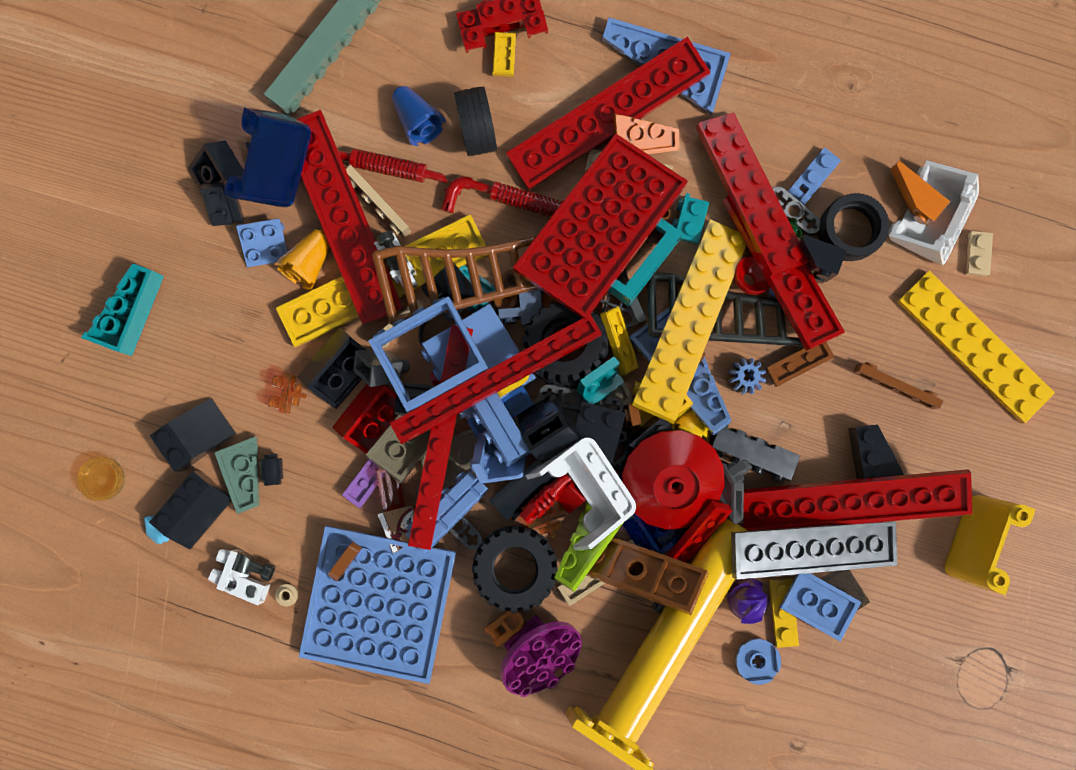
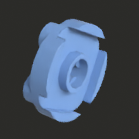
(767, 669)

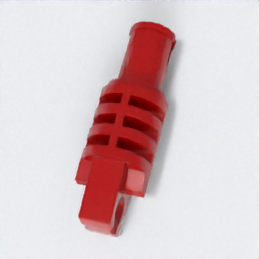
(544, 499)

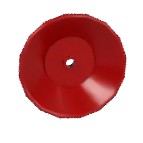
(671, 459)

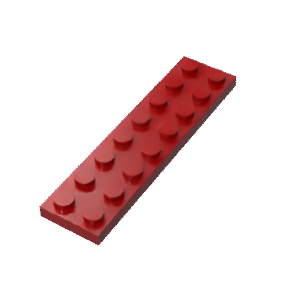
(751, 194)
(798, 297)

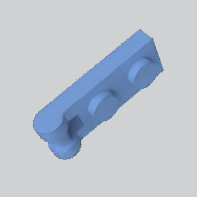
(814, 175)

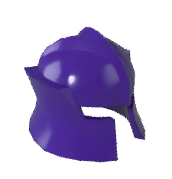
(747, 600)

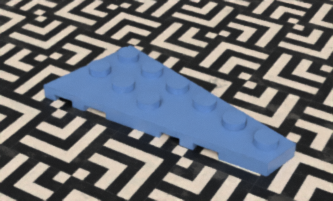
(645, 44)
(703, 391)

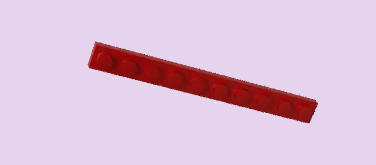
(495, 379)
(437, 451)

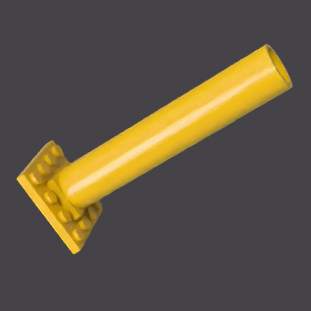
(659, 660)

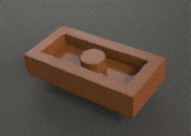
(632, 415)

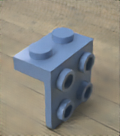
(488, 467)

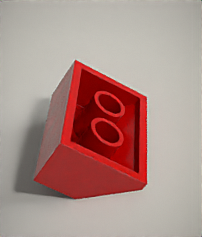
(367, 416)

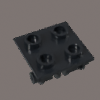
(444, 290)

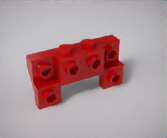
(500, 17)

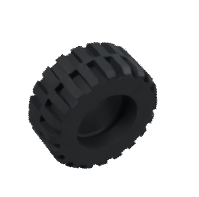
(568, 372)
(514, 599)

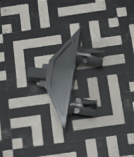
(734, 488)

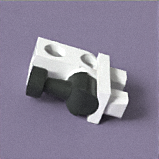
(389, 240)
(235, 575)

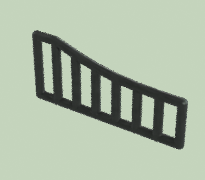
(737, 299)

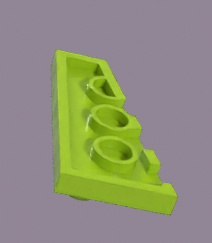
(578, 563)

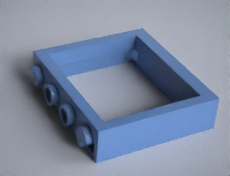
(401, 327)

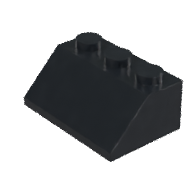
(331, 369)
(519, 492)
(191, 510)

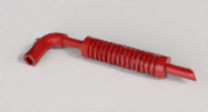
(391, 166)
(500, 193)

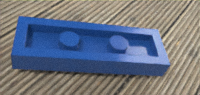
(515, 403)

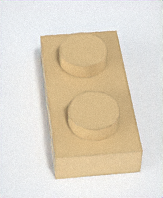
(979, 254)

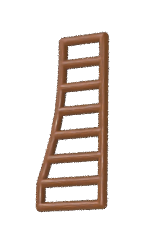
(447, 255)

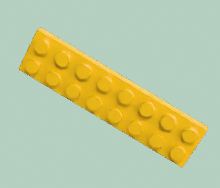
(976, 347)

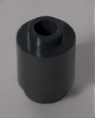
(271, 470)

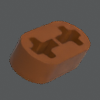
(344, 561)

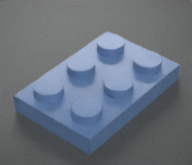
(820, 605)

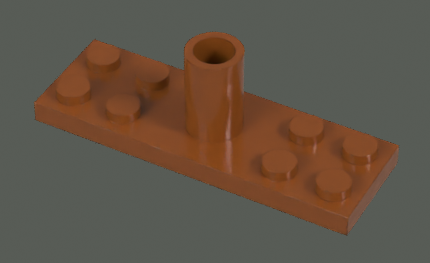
(650, 575)

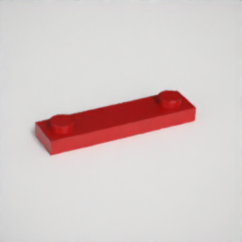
(700, 531)

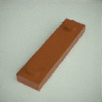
(926, 398)

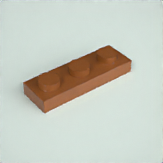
(798, 364)

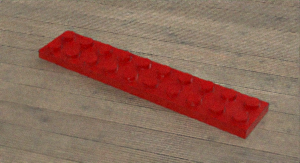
(594, 119)
(344, 221)
(859, 501)

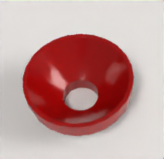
(749, 266)

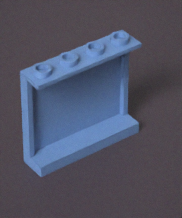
(489, 338)

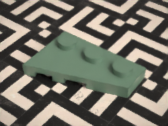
(241, 473)

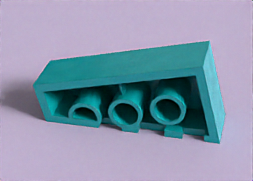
(126, 311)

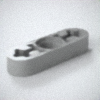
(810, 216)

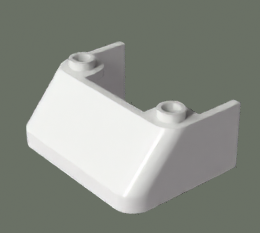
(599, 485)

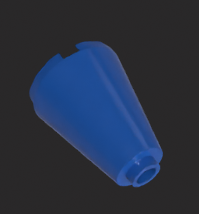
(417, 116)

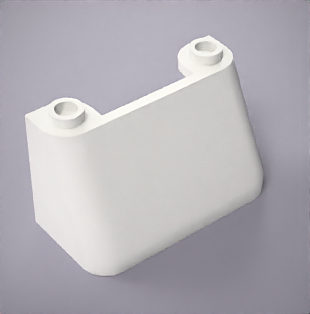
(940, 236)

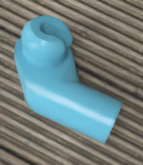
(153, 533)

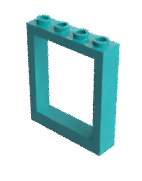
(629, 292)

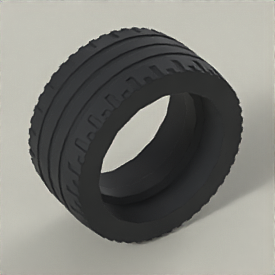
(475, 121)
(871, 209)

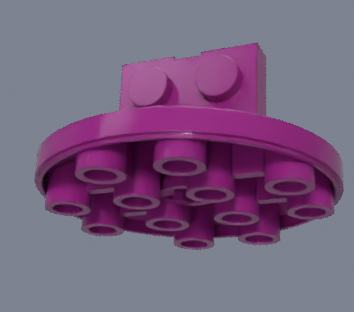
(538, 654)

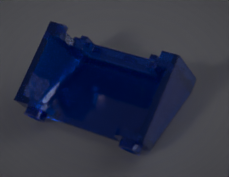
(272, 160)

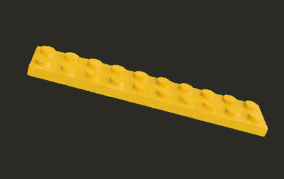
(332, 304)
(690, 322)

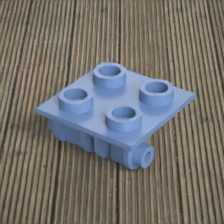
(262, 241)

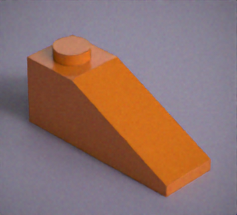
(919, 196)

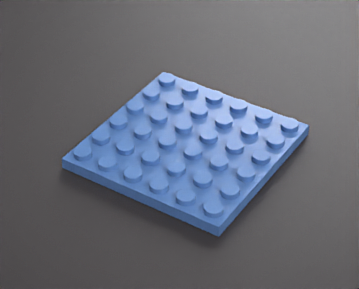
(382, 609)

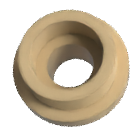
(291, 590)

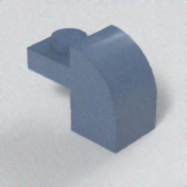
(529, 305)

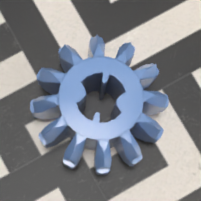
(754, 377)

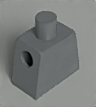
(370, 369)

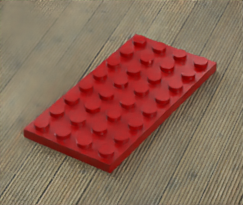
(600, 226)

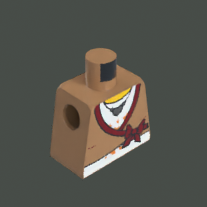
(395, 524)

